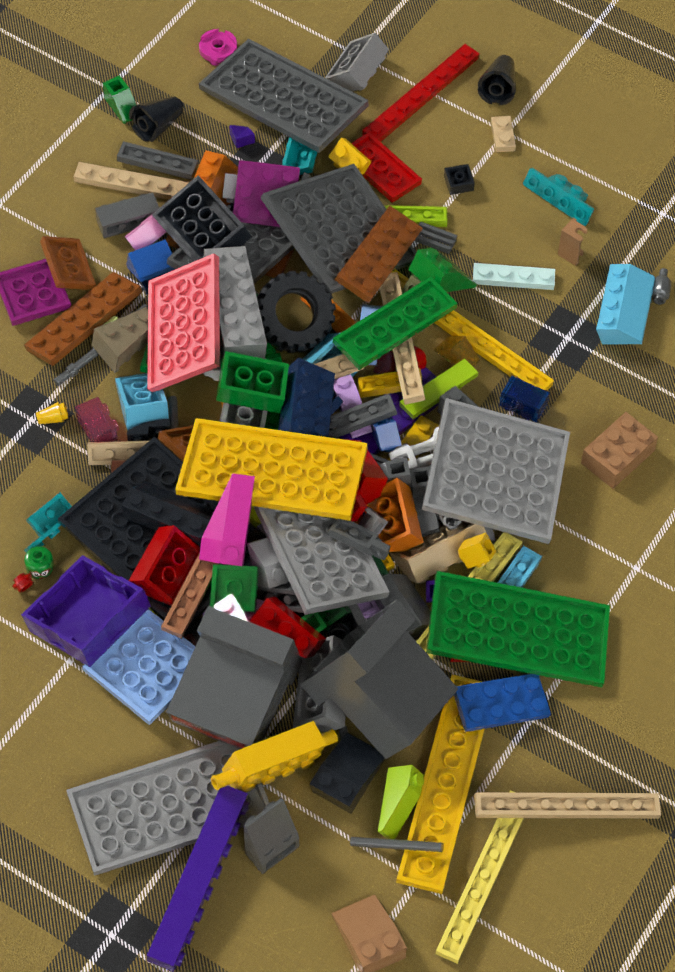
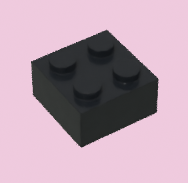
(459, 179)

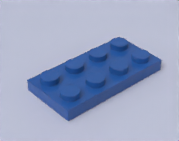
(501, 702)

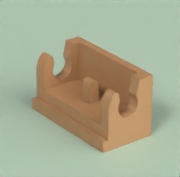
(571, 242)

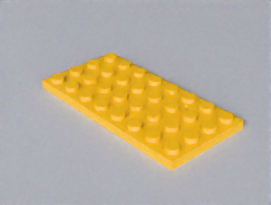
(289, 468)

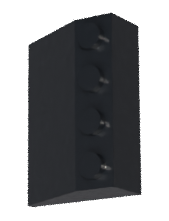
(200, 220)

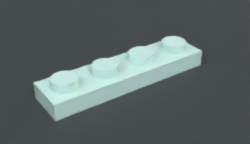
(514, 276)

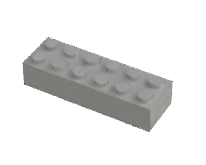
(239, 310)

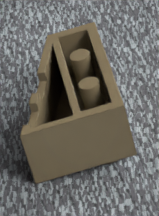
(121, 338)

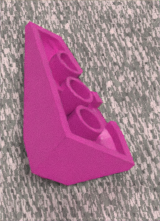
(228, 527)

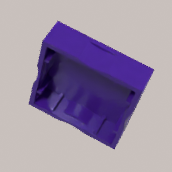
(86, 611)

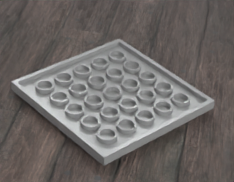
(496, 471)

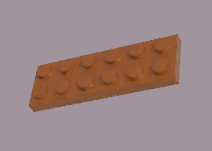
(378, 254)
(82, 318)

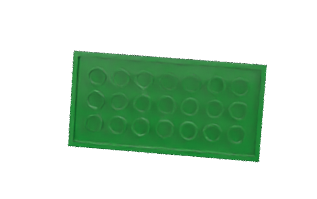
(518, 629)

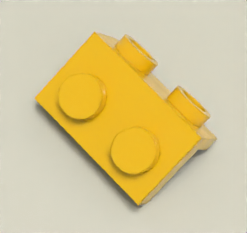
(347, 154)

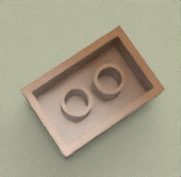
(619, 450)

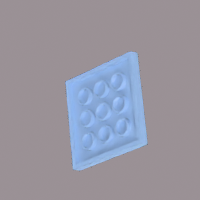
(143, 667)

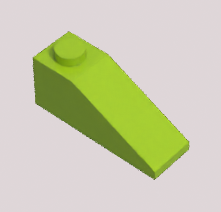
(400, 796)

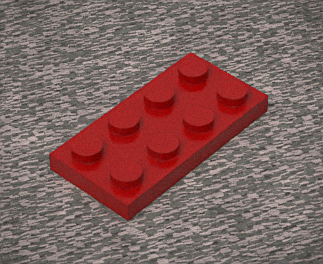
(386, 170)

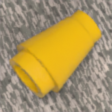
(53, 414)

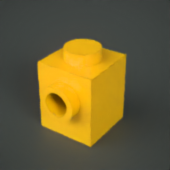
(476, 551)

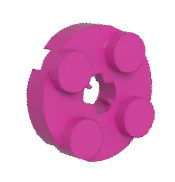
(210, 52)

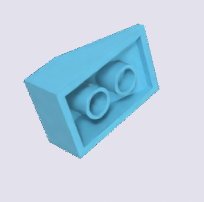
(138, 402)

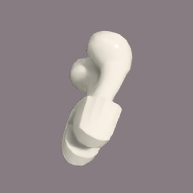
(413, 450)

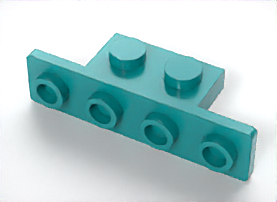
(299, 156)
(561, 194)
(45, 519)

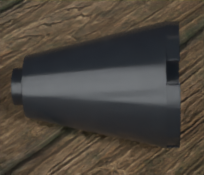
(498, 81)
(155, 117)

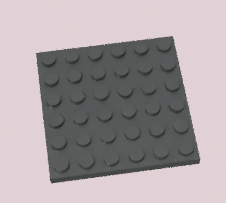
(328, 220)

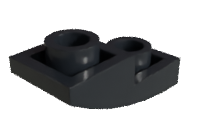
(148, 430)

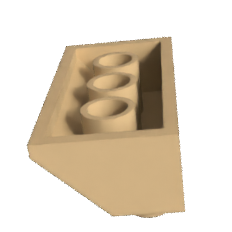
(436, 552)

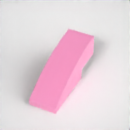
(145, 233)

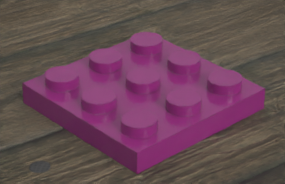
(252, 182)
(31, 292)

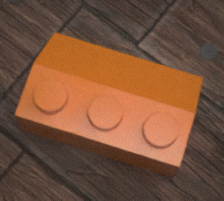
(213, 170)
(399, 510)

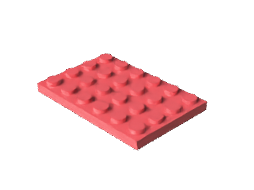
(183, 323)

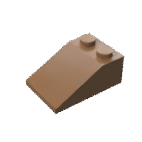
(370, 935)

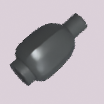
(661, 287)

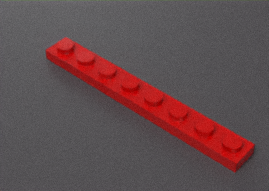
(422, 92)

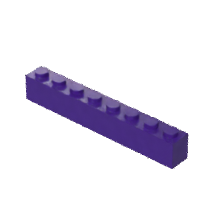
(197, 878)

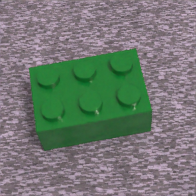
(252, 382)

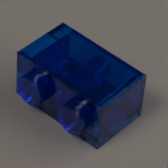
(524, 399)

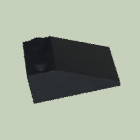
(347, 772)

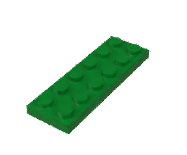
(394, 323)

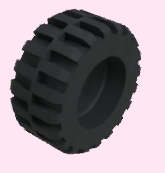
(316, 296)

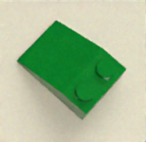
(445, 272)

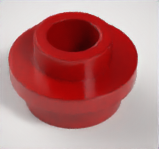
(23, 582)

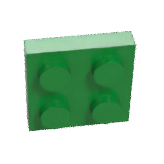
(235, 580)

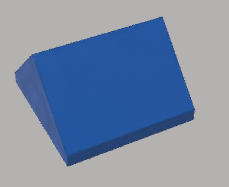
(149, 261)

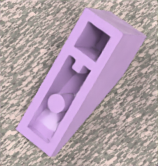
(347, 391)

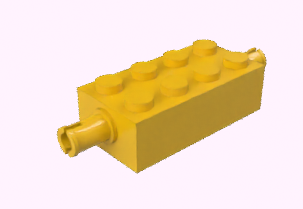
(274, 757)

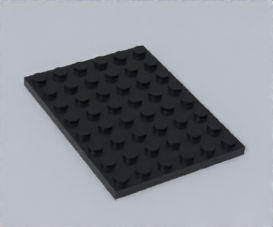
(119, 542)

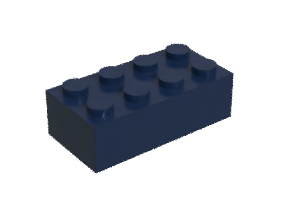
(307, 399)

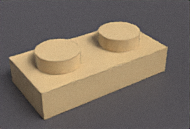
(503, 134)

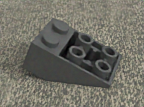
(270, 836)

